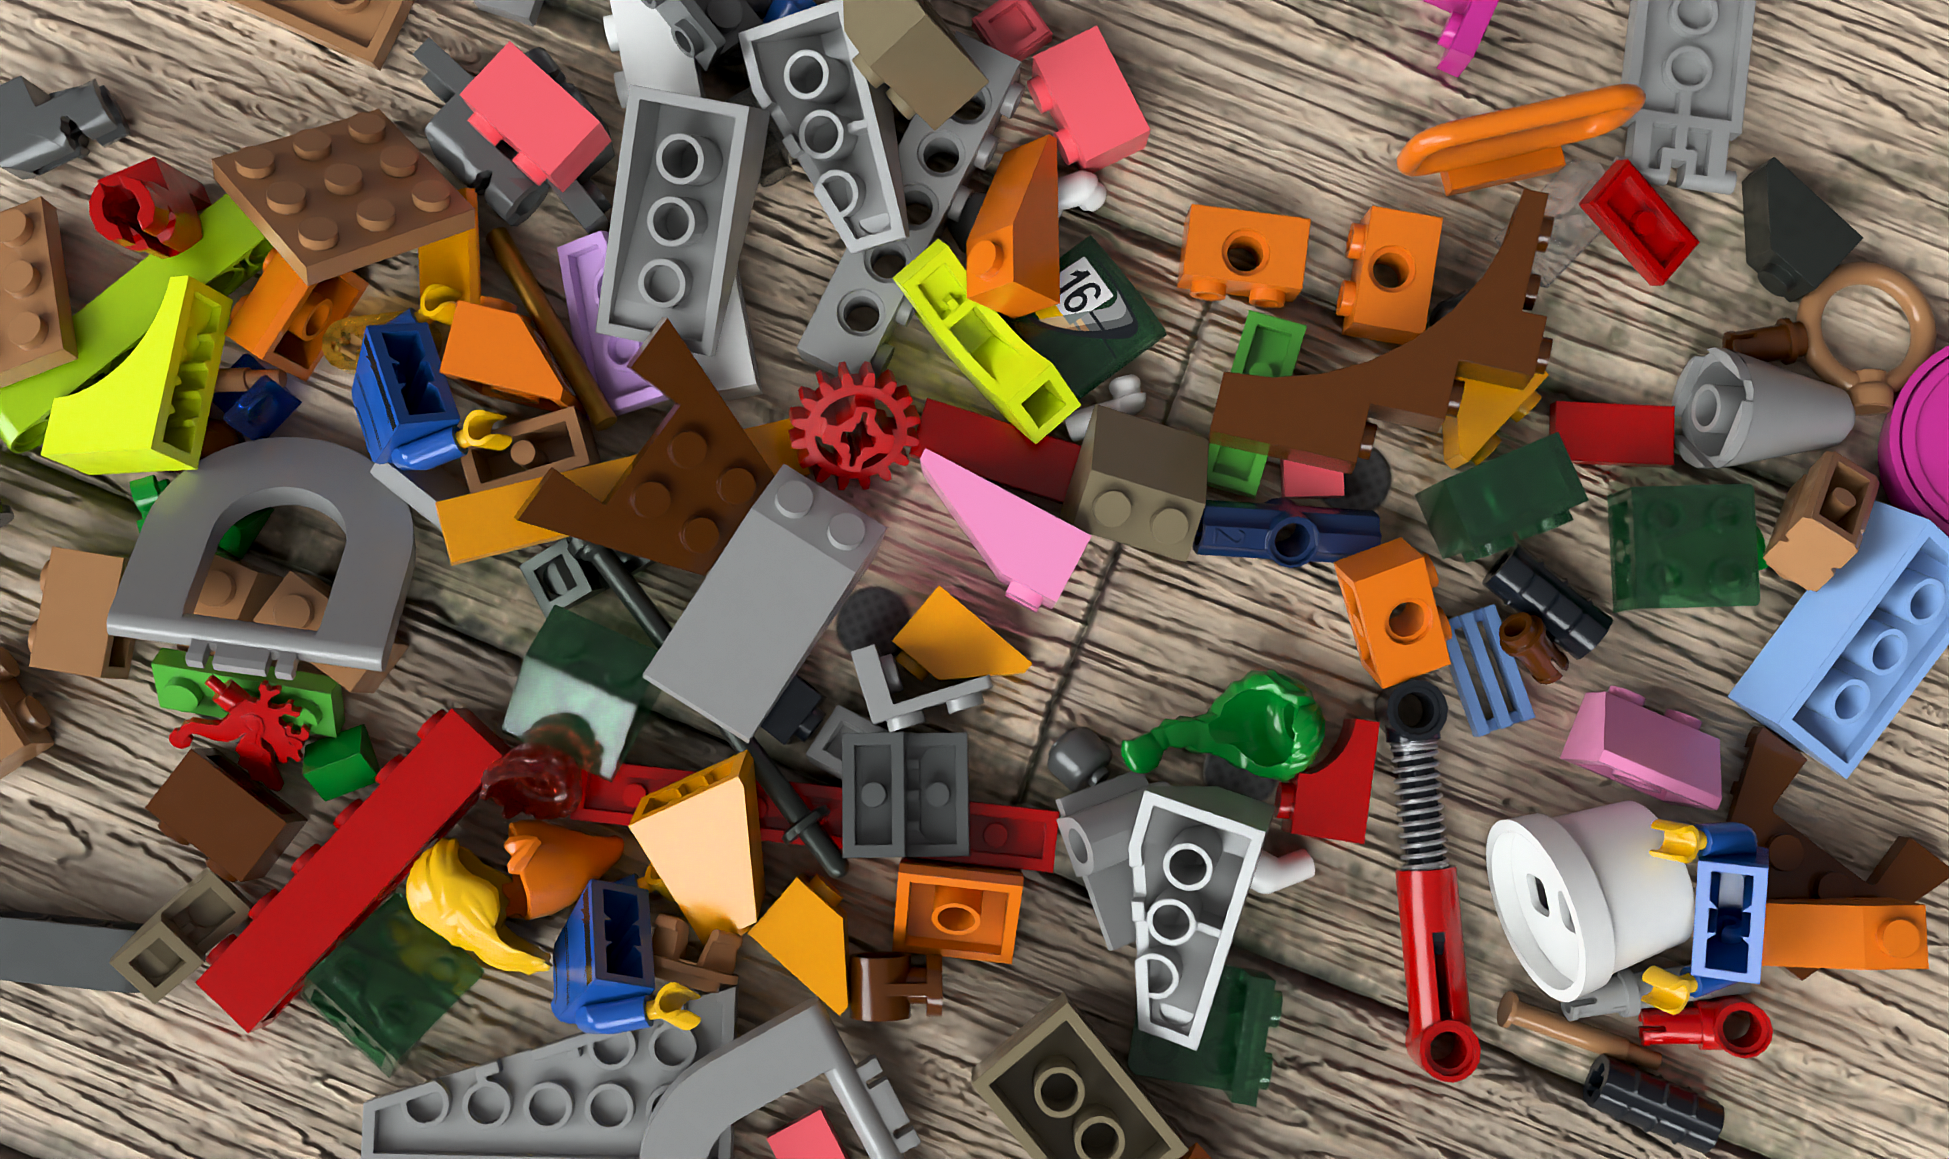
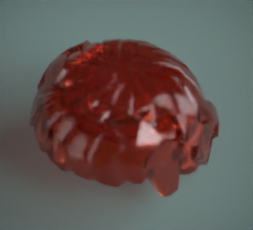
(534, 780)

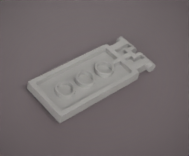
(1695, 78)

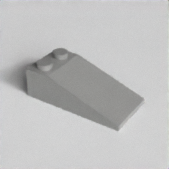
(679, 214)
(766, 603)

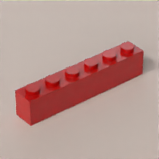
(354, 870)

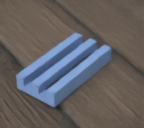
(1506, 664)

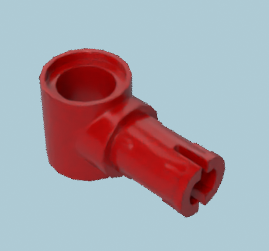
(1704, 1026)

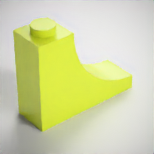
(156, 401)

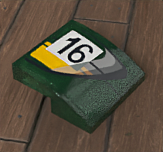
(1097, 323)

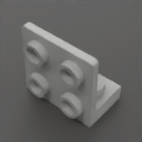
(881, 679)

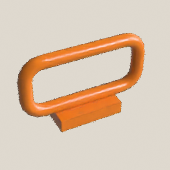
(1516, 140)

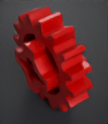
(838, 409)

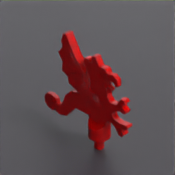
(253, 720)

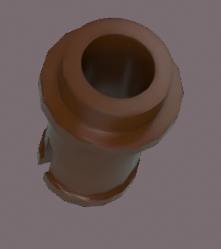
(1778, 342)
(1527, 640)

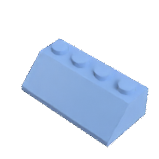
(1855, 644)

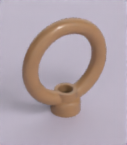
(1869, 389)

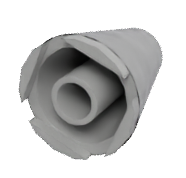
(1754, 411)

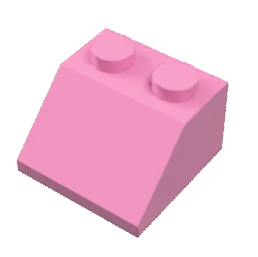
(1645, 749)

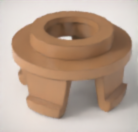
(714, 964)

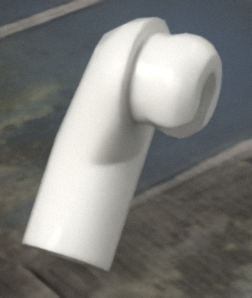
(1080, 190)
(1126, 398)
(1281, 872)

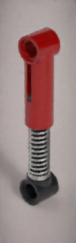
(1428, 890)

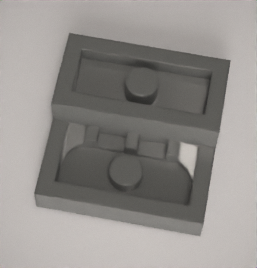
(905, 795)

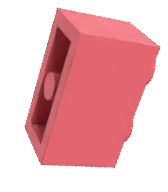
(1088, 102)
(535, 117)

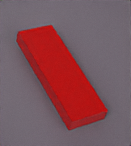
(997, 450)

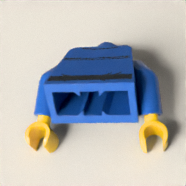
(405, 398)
(1727, 910)
(607, 961)

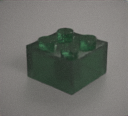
(1511, 493)

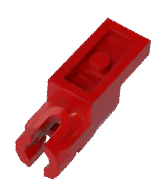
(149, 208)

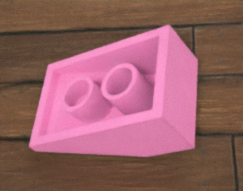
(1016, 539)

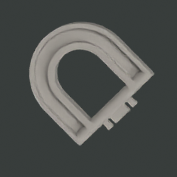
(199, 508)
(765, 1067)

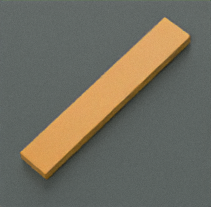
(485, 523)

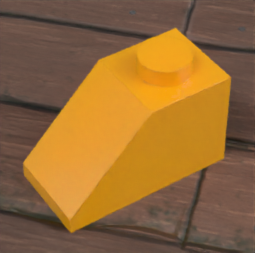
(954, 643)
(810, 938)

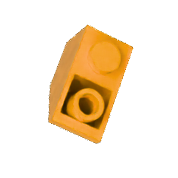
(1480, 416)

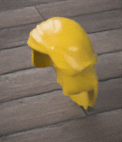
(467, 907)

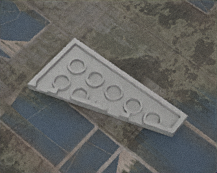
(553, 1100)

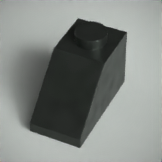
(1791, 232)

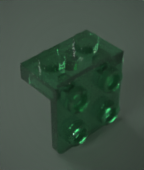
(1231, 1045)

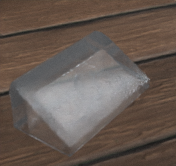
(1572, 226)

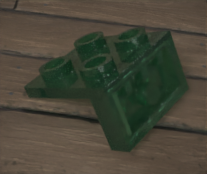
(1683, 547)
(390, 983)

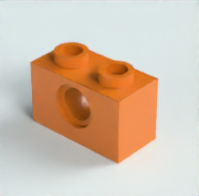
(1273, 239)
(1407, 245)
(1372, 588)

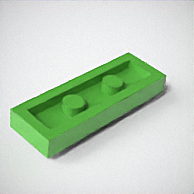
(1266, 349)
(184, 690)

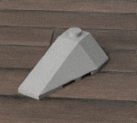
(831, 121)
(1191, 879)

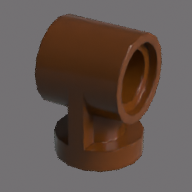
(887, 985)

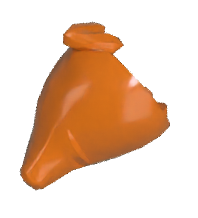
(553, 866)

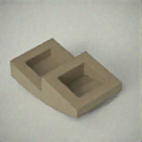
(181, 934)

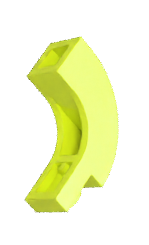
(983, 345)

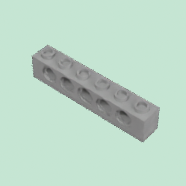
(945, 194)

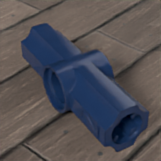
(1251, 530)

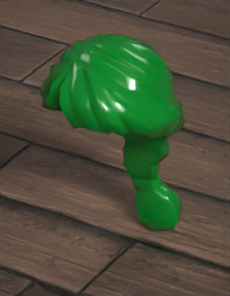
(1256, 725)

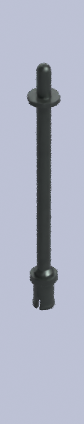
(802, 820)

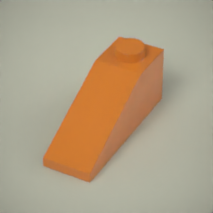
(1016, 234)
(1845, 934)

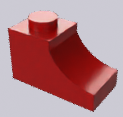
(1336, 792)

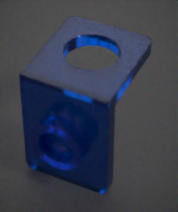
(260, 408)

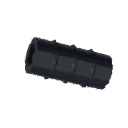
(1539, 591)
(1653, 1103)

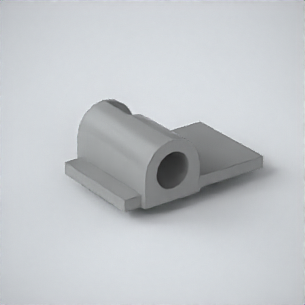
(1097, 835)

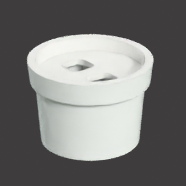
(1586, 894)

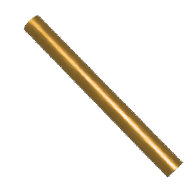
(551, 329)

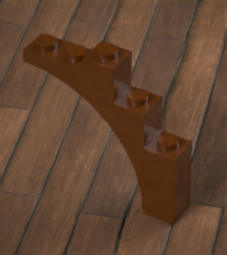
(1483, 339)

